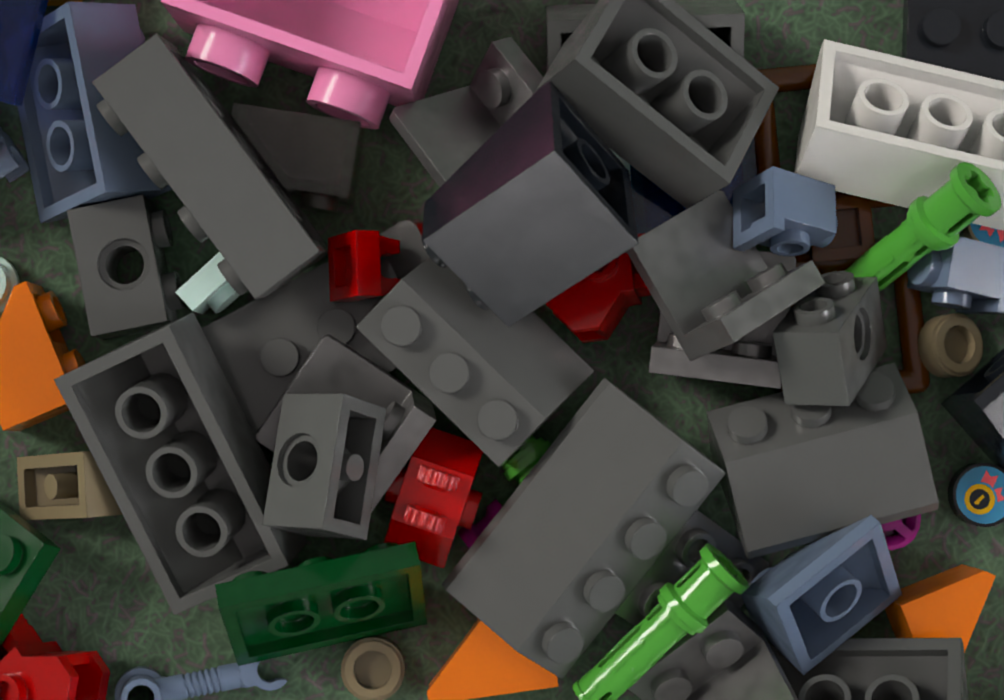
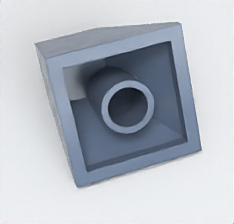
(824, 593)

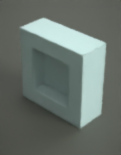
(208, 289)

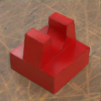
(357, 266)

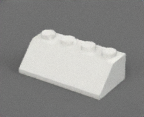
(898, 126)

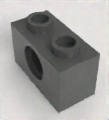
(100, 240)
(831, 341)
(324, 466)

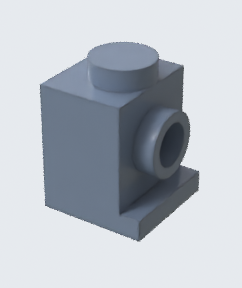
(784, 213)
(962, 277)

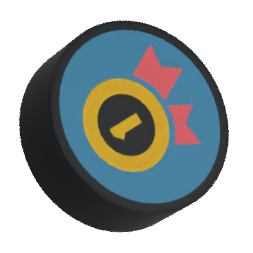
(978, 494)

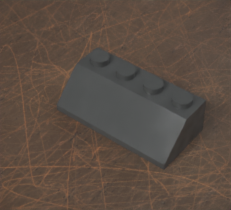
(210, 167)
(179, 461)
(582, 529)

